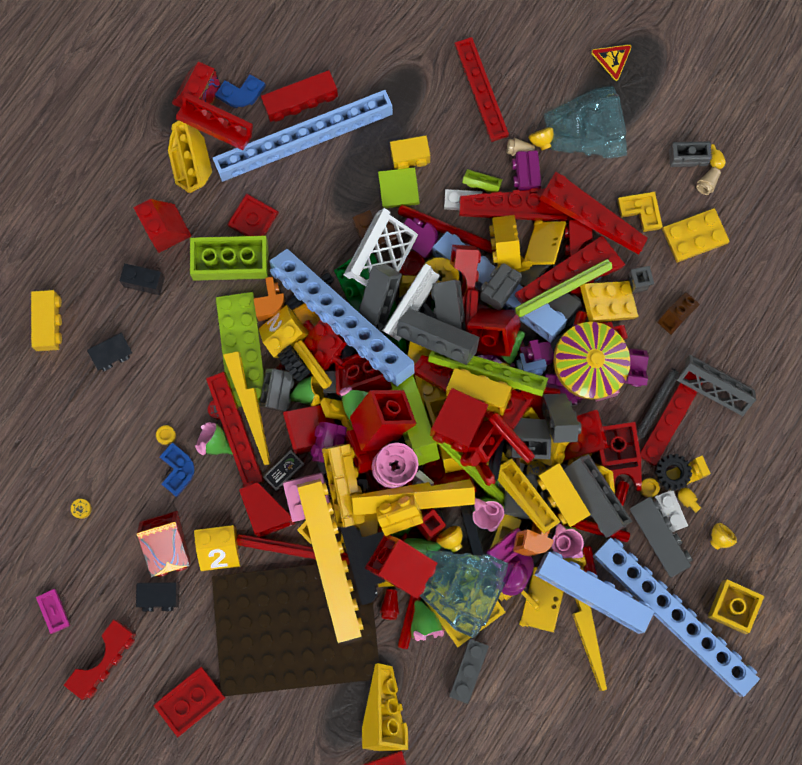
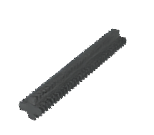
(657, 403)

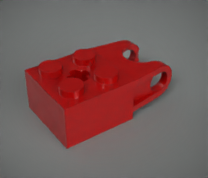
(628, 458)

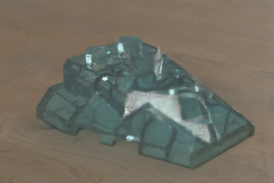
(590, 124)
(465, 589)

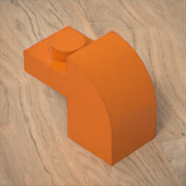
(269, 305)
(532, 542)

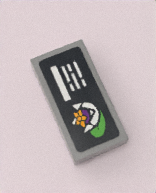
(283, 470)

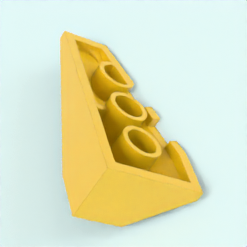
(383, 721)

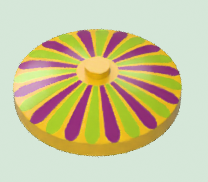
(591, 360)

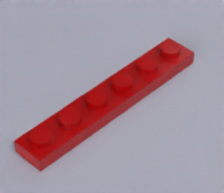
(481, 89)
(668, 422)
(234, 428)

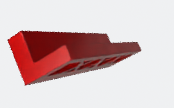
(214, 123)

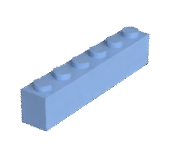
(594, 592)

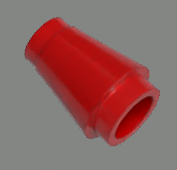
(390, 607)

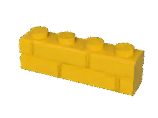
(342, 483)

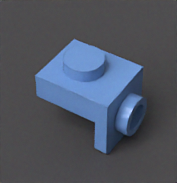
(533, 367)

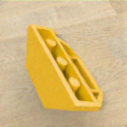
(188, 157)

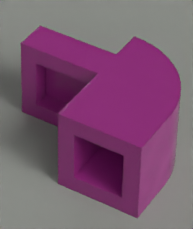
(426, 237)
(537, 352)
(638, 365)

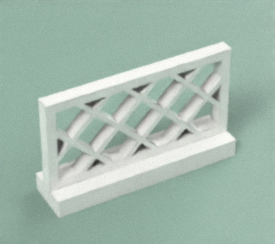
(370, 241)
(413, 298)

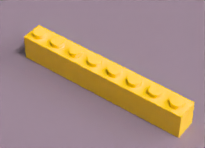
(329, 561)

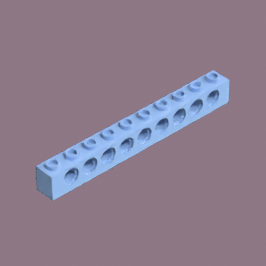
(303, 135)
(342, 317)
(747, 677)

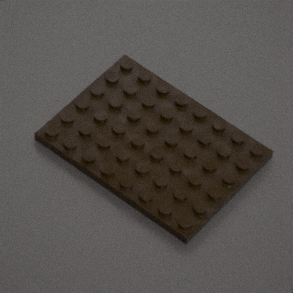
(281, 635)

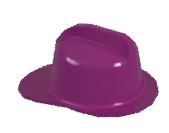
(517, 574)

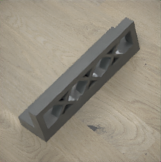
(719, 379)

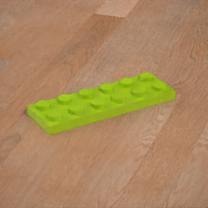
(241, 334)

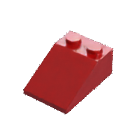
(360, 376)

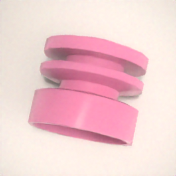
(405, 461)

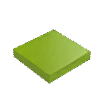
(398, 188)

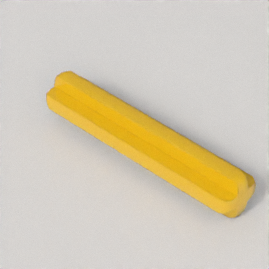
(312, 364)

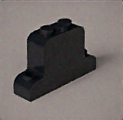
(359, 553)

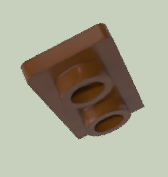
(678, 313)

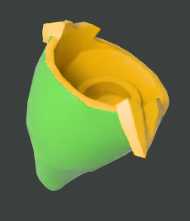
(308, 392)

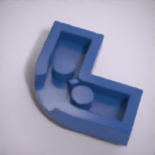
(240, 97)
(182, 472)

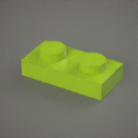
(483, 181)

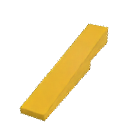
(249, 402)
(526, 495)
(427, 496)
(586, 630)

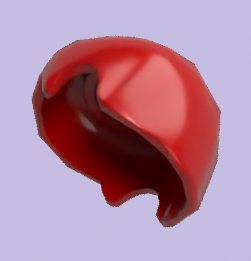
(412, 264)

